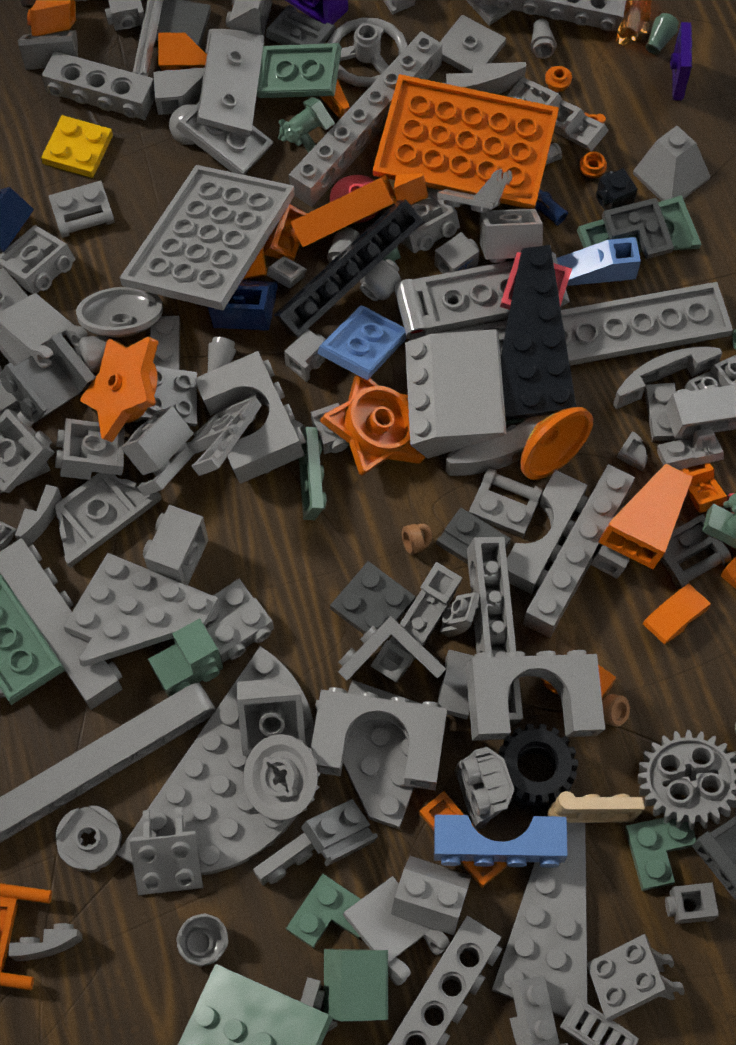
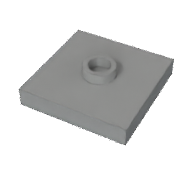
(470, 44)

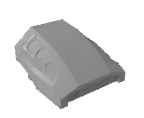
(484, 785)

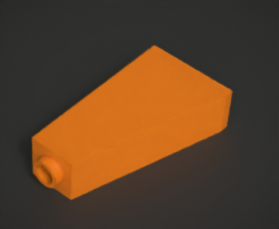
(343, 211)
(649, 518)

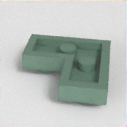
(649, 848)
(321, 907)

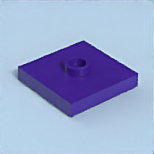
(681, 60)

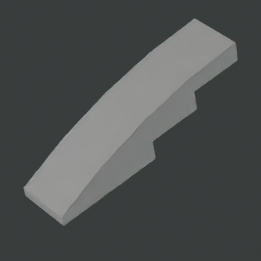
(489, 77)
(571, 119)

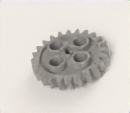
(681, 754)

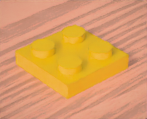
(77, 146)

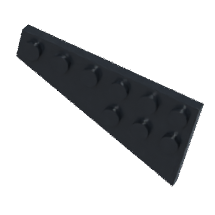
(534, 343)

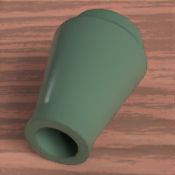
(662, 31)

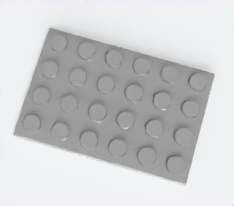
(208, 237)

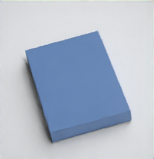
(363, 342)

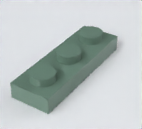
(312, 475)

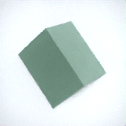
(356, 984)

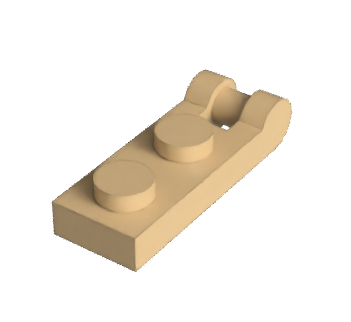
(594, 808)

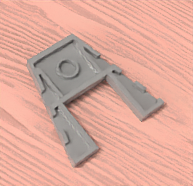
(215, 437)

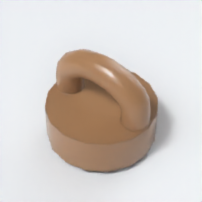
(413, 538)
(615, 709)

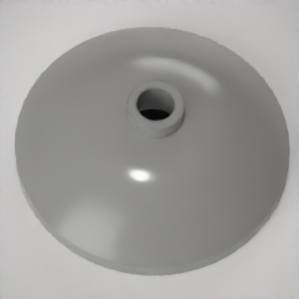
(119, 312)

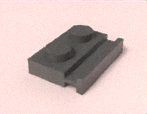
(462, 531)
(339, 832)

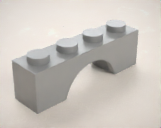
(560, 501)

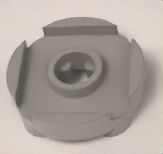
(93, 856)

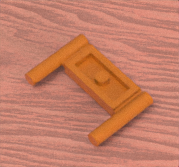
(8, 909)

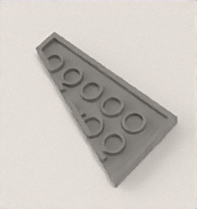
(552, 930)

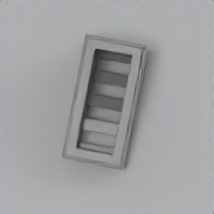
(617, 1032)

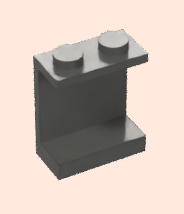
(48, 388)

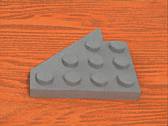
(133, 609)
(377, 764)

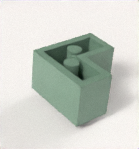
(187, 661)

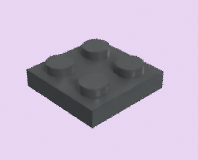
(371, 599)

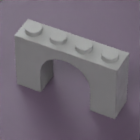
(276, 440)
(572, 675)
(342, 712)

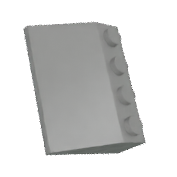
(454, 390)

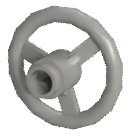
(366, 46)

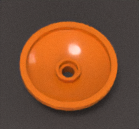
(555, 442)

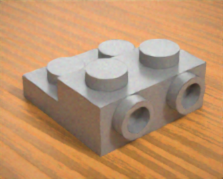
(438, 222)
(36, 259)
(20, 449)
(86, 451)
(237, 621)

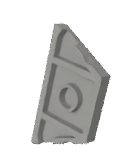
(99, 512)

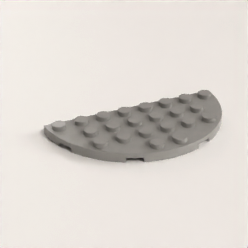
(212, 784)

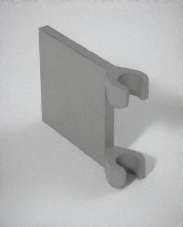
(34, 323)
(383, 931)

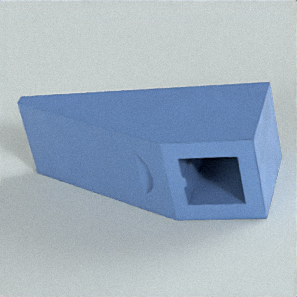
(603, 262)

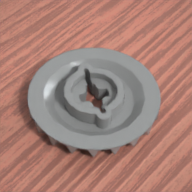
(262, 774)

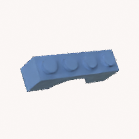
(459, 841)

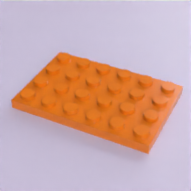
(464, 137)

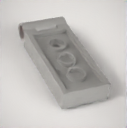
(477, 297)

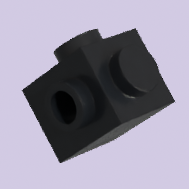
(615, 190)

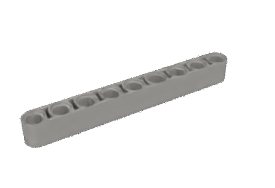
(103, 758)

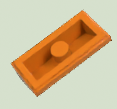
(281, 241)

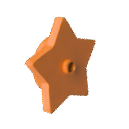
(123, 385)
(374, 425)

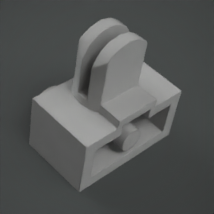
(157, 441)

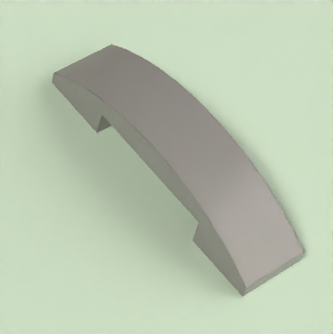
(694, 359)
(419, 621)

